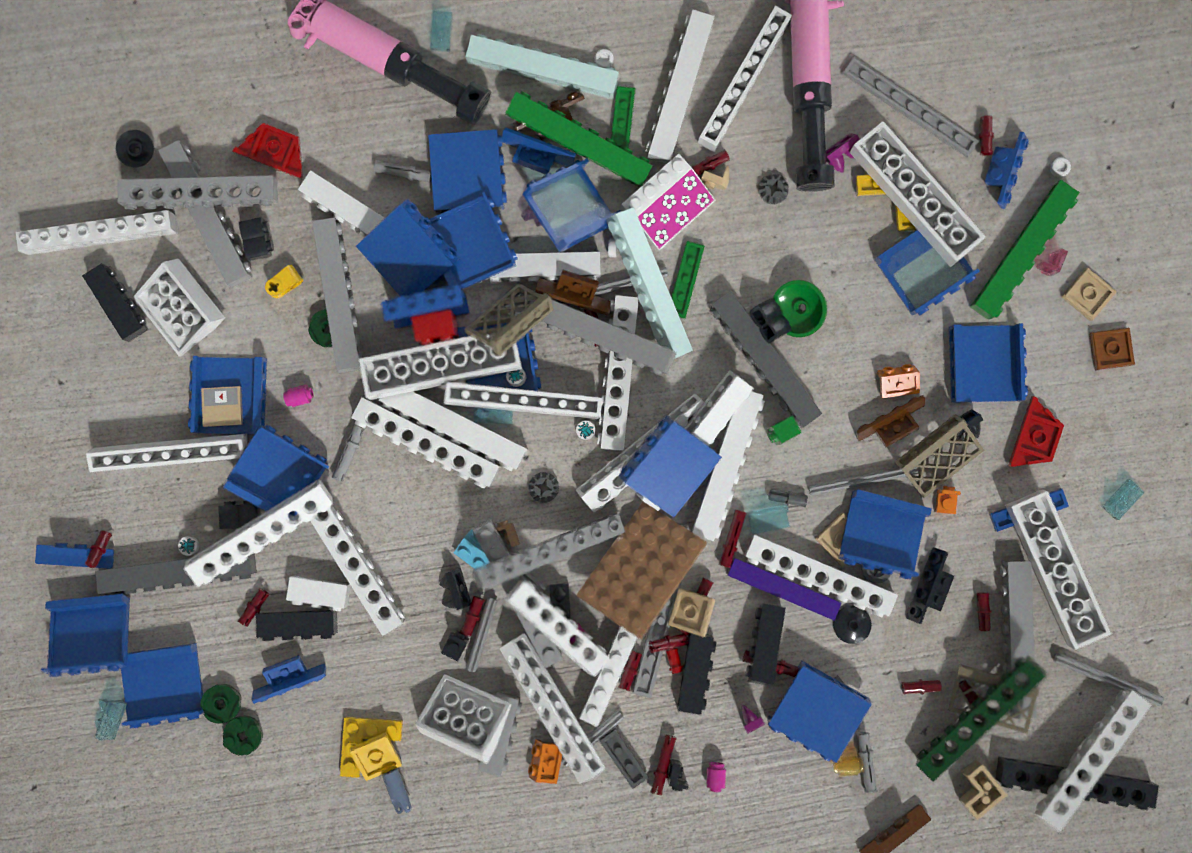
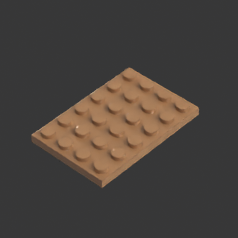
(641, 570)

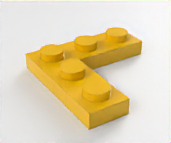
(867, 186)
(357, 729)

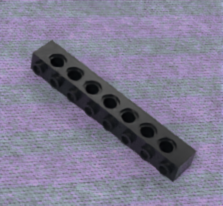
(1145, 795)

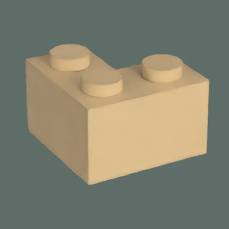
(984, 793)

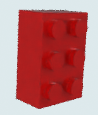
(435, 327)

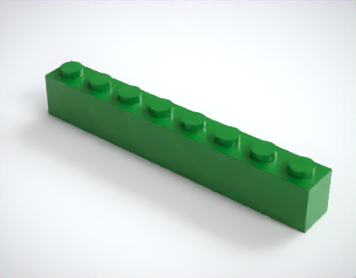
(577, 139)
(1025, 249)

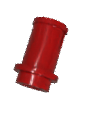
(674, 661)

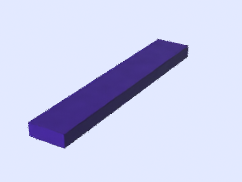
(784, 589)

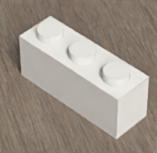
(318, 592)

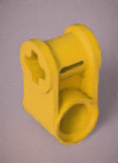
(285, 281)

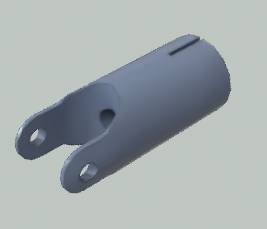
(396, 791)

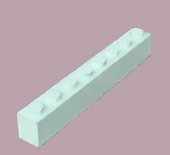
(542, 66)
(648, 282)

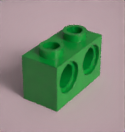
(783, 431)

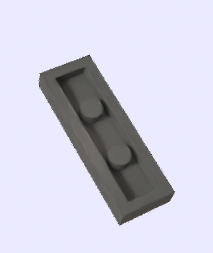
(623, 758)

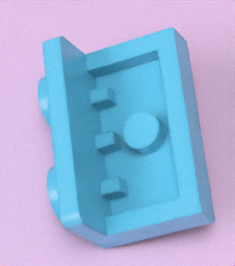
(471, 551)

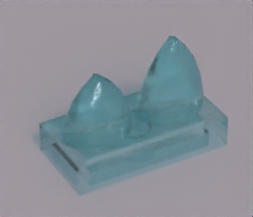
(441, 31)
(493, 416)
(1123, 499)
(111, 718)

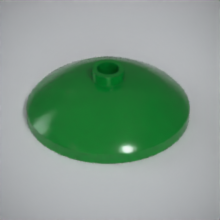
(790, 298)

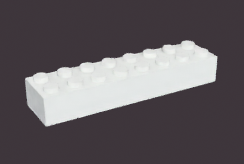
(917, 194)
(433, 366)
(1058, 569)

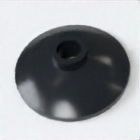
(129, 142)
(843, 621)

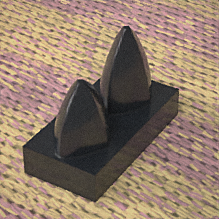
(973, 421)
(459, 595)
(560, 598)

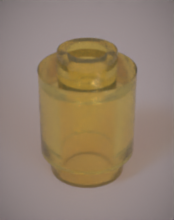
(848, 766)

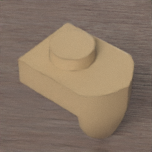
(711, 180)

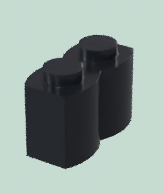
(255, 238)
(770, 320)
(237, 515)

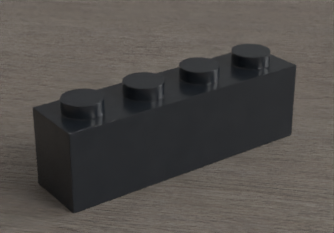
(115, 302)
(296, 623)
(766, 644)
(695, 674)

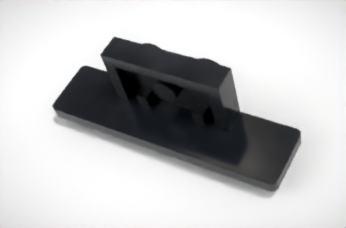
(932, 587)

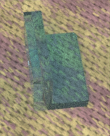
(768, 519)

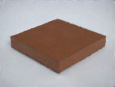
(1112, 348)

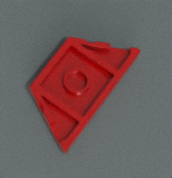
(274, 149)
(1037, 436)

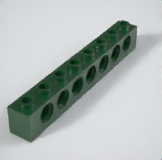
(936, 767)

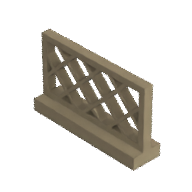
(518, 325)
(932, 446)
(987, 678)

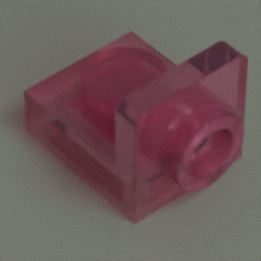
(1056, 261)

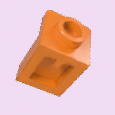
(946, 500)

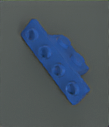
(536, 153)
(1004, 168)
(66, 555)
(285, 677)

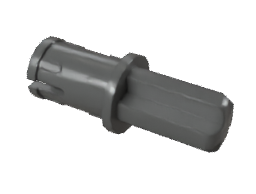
(788, 498)

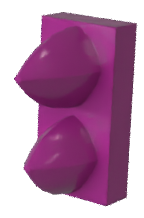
(834, 153)
(751, 720)

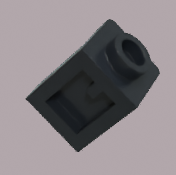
(455, 645)
(676, 772)

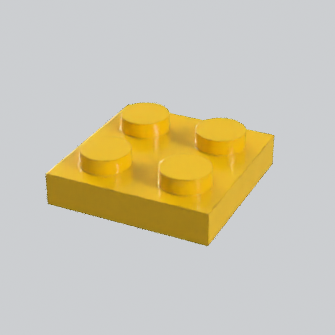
(375, 756)

